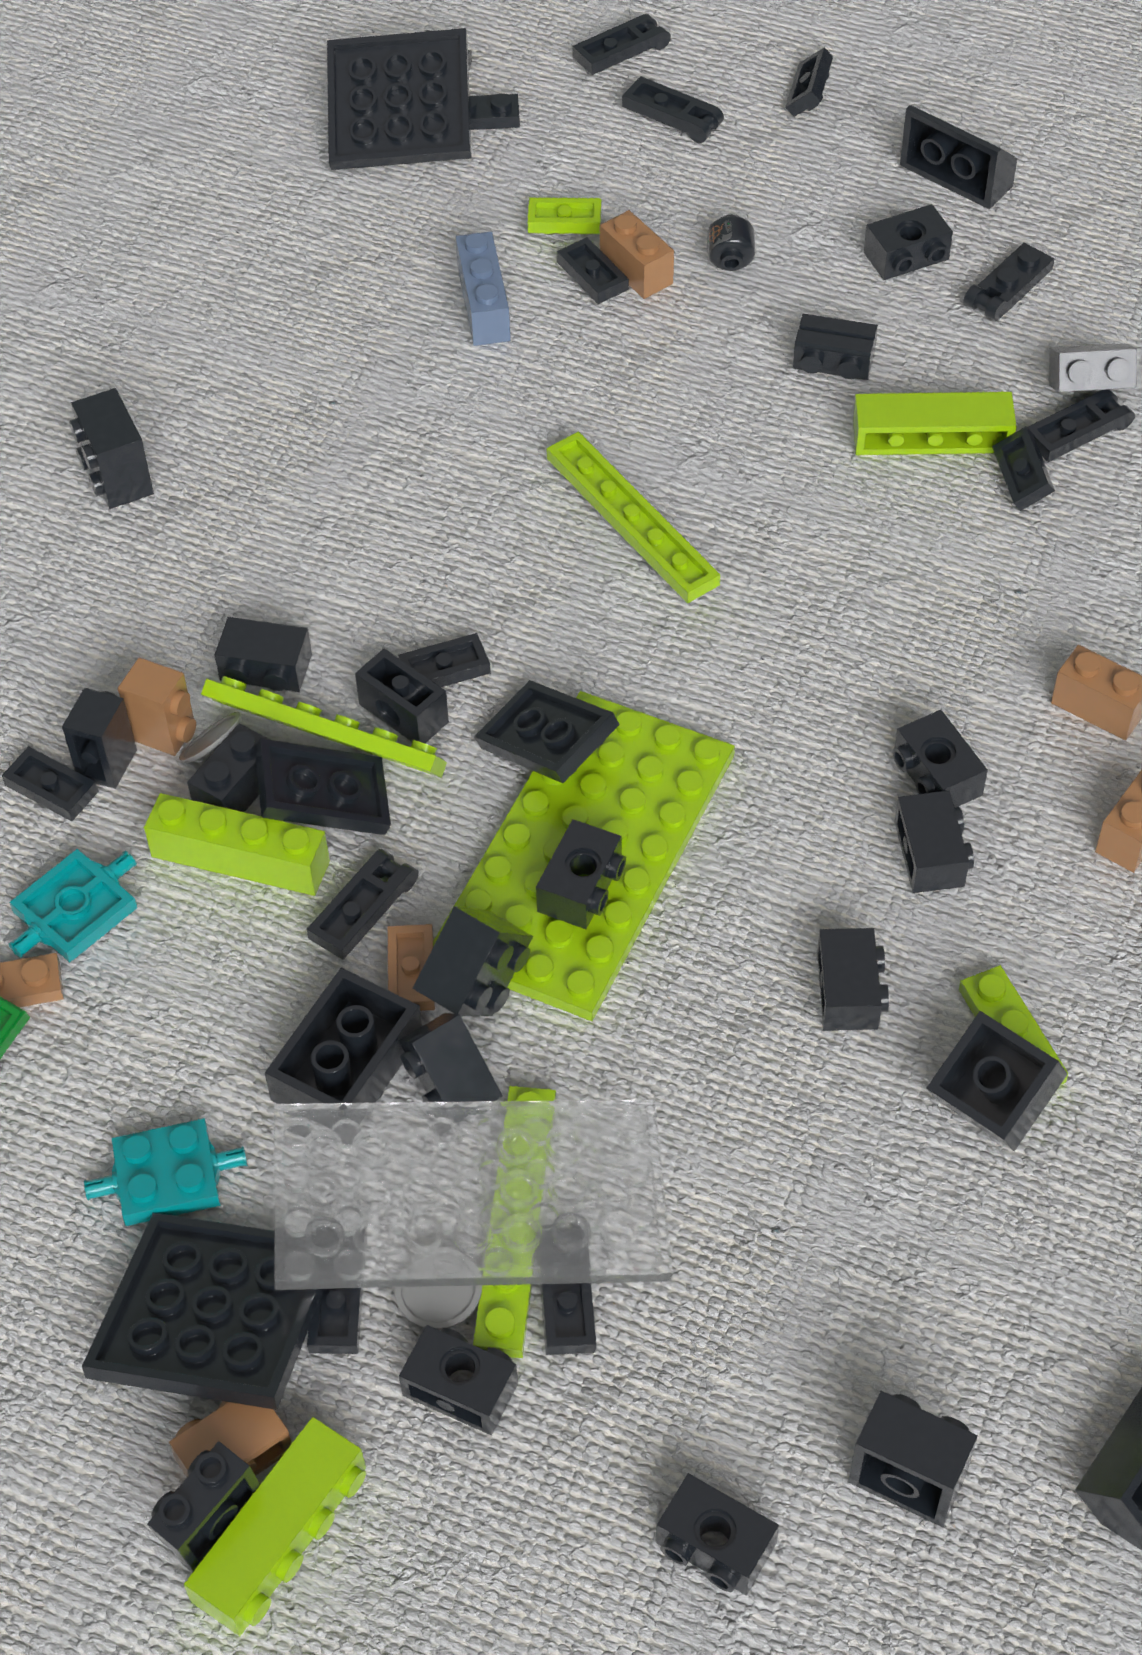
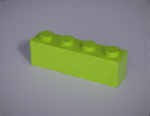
(932, 422)
(237, 844)
(276, 1527)

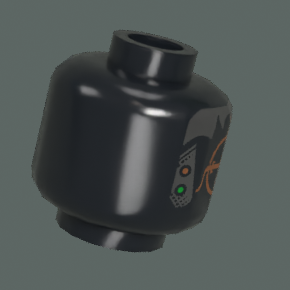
(731, 243)

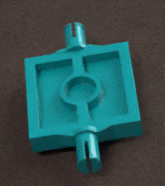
(73, 905)
(165, 1171)

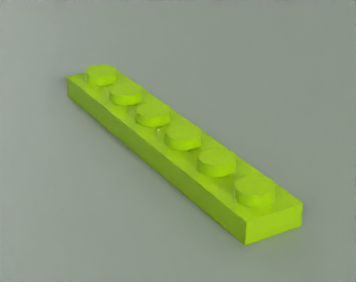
(633, 517)
(341, 730)
(505, 1308)

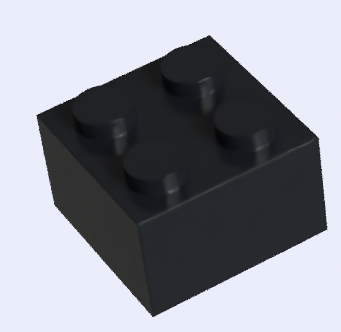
(110, 448)
(473, 962)
(997, 1080)
(912, 1457)

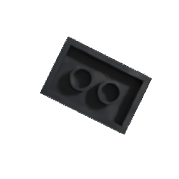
(344, 1045)

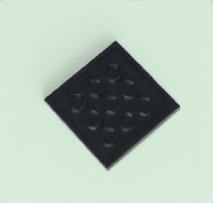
(398, 99)
(203, 1316)

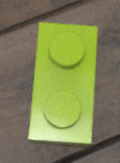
(564, 215)

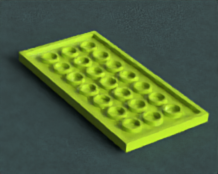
(642, 784)

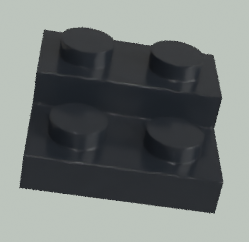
(203, 1504)

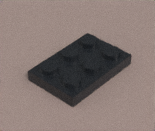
(546, 731)
(322, 787)

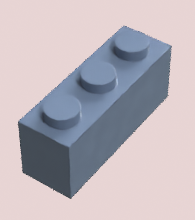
(483, 288)

